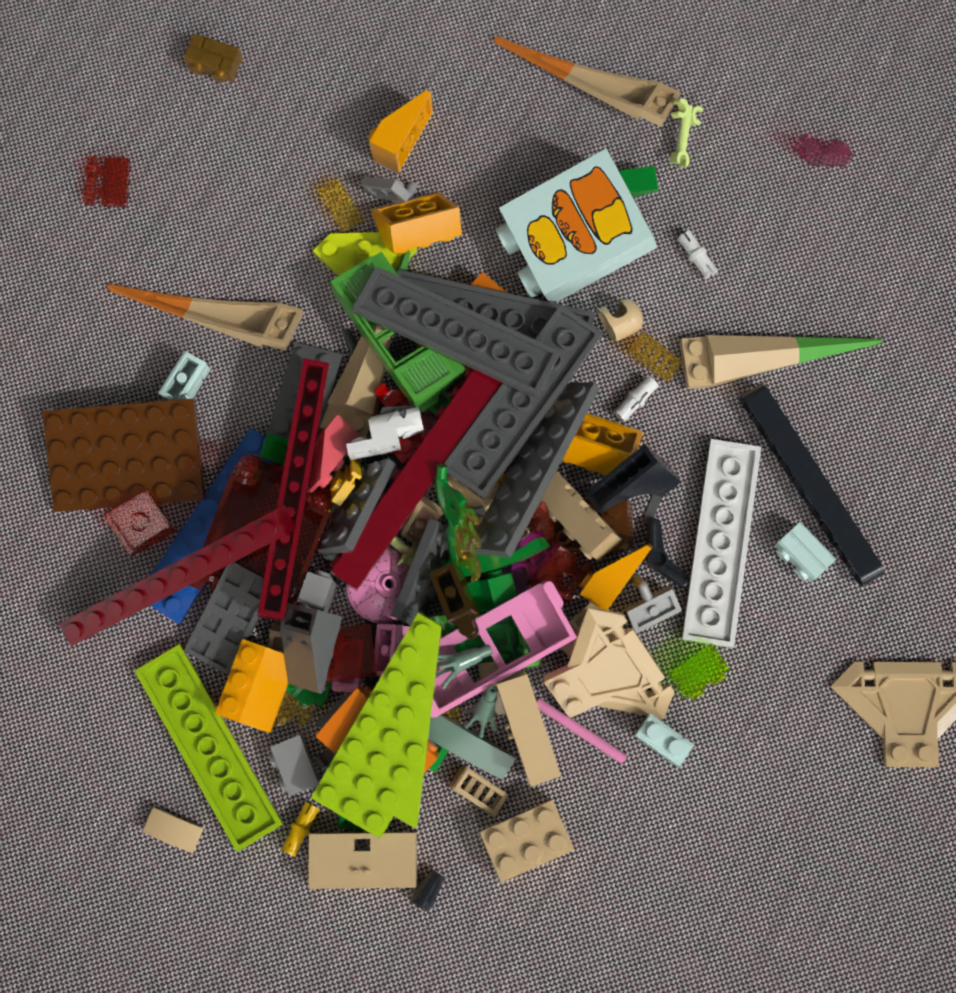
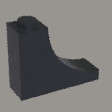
(637, 475)

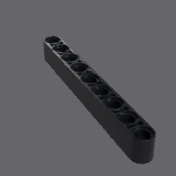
(812, 485)

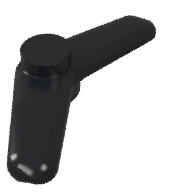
(658, 558)

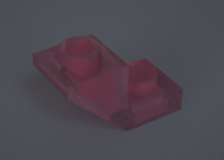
(834, 154)

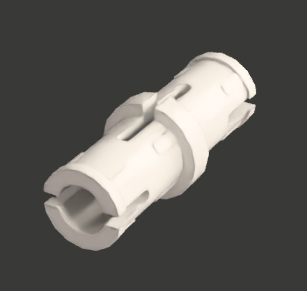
(697, 254)
(635, 399)

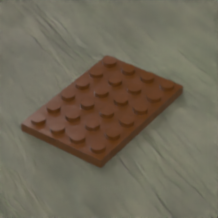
(119, 450)

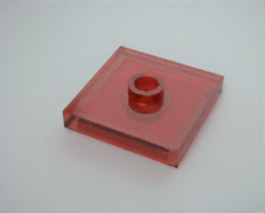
(139, 522)
(353, 654)

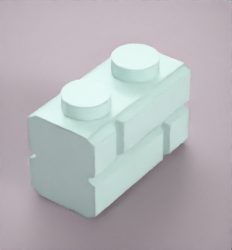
(184, 378)
(804, 553)
(663, 740)

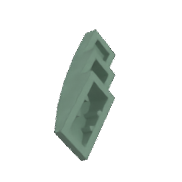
(470, 747)

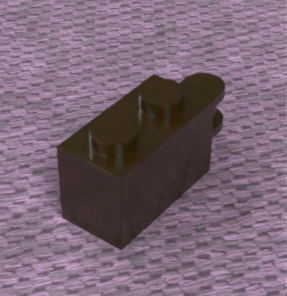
(456, 599)

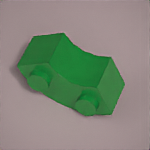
(492, 590)

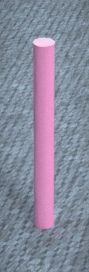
(581, 731)

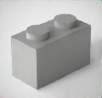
(317, 591)
(294, 765)

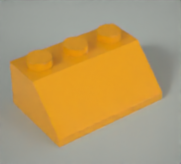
(417, 222)
(602, 444)
(254, 687)

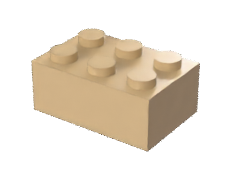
(526, 840)

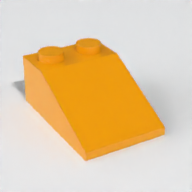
(400, 131)
(608, 581)

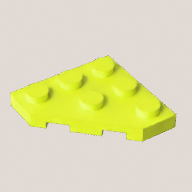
(347, 250)

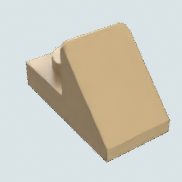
(419, 519)

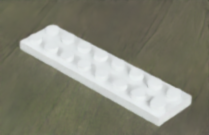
(721, 543)

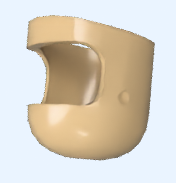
(623, 322)

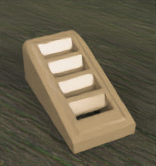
(459, 779)

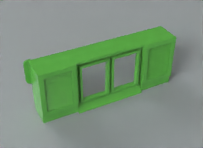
(418, 375)

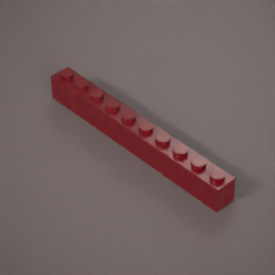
(416, 478)
(294, 487)
(178, 575)

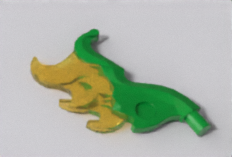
(460, 531)
(300, 702)

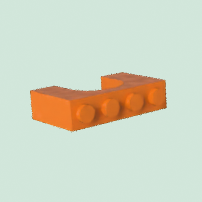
(341, 722)

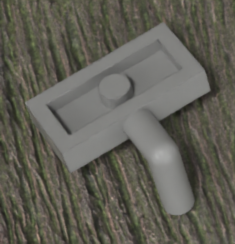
(389, 189)
(653, 607)

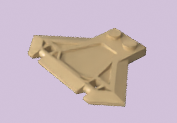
(609, 670)
(903, 707)

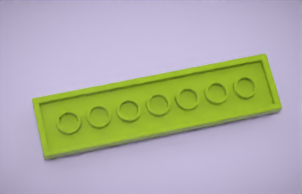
(209, 748)

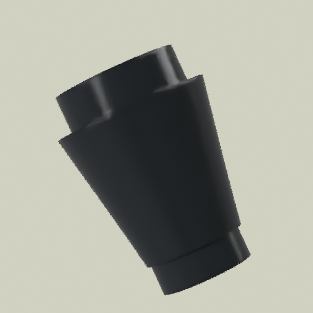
(427, 891)

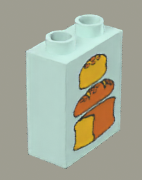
(575, 229)

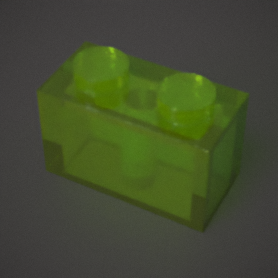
(698, 672)

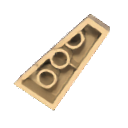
(579, 519)

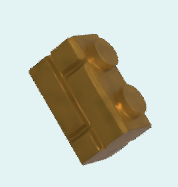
(213, 58)

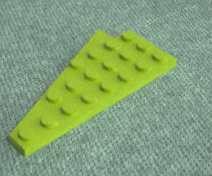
(385, 752)

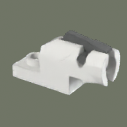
(386, 430)

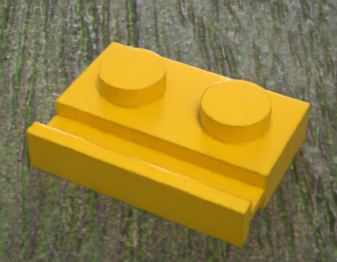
(344, 481)

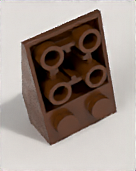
(617, 517)

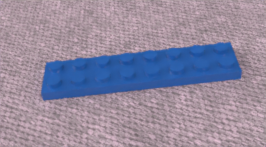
(196, 530)

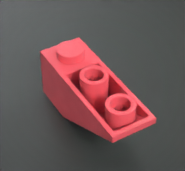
(329, 451)

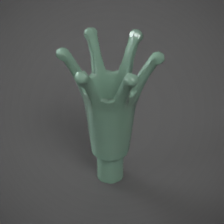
(461, 661)
(484, 710)

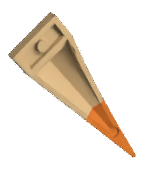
(628, 94)
(252, 322)

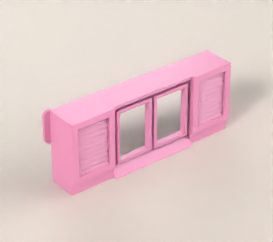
(539, 621)

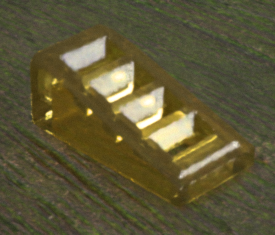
(651, 344)

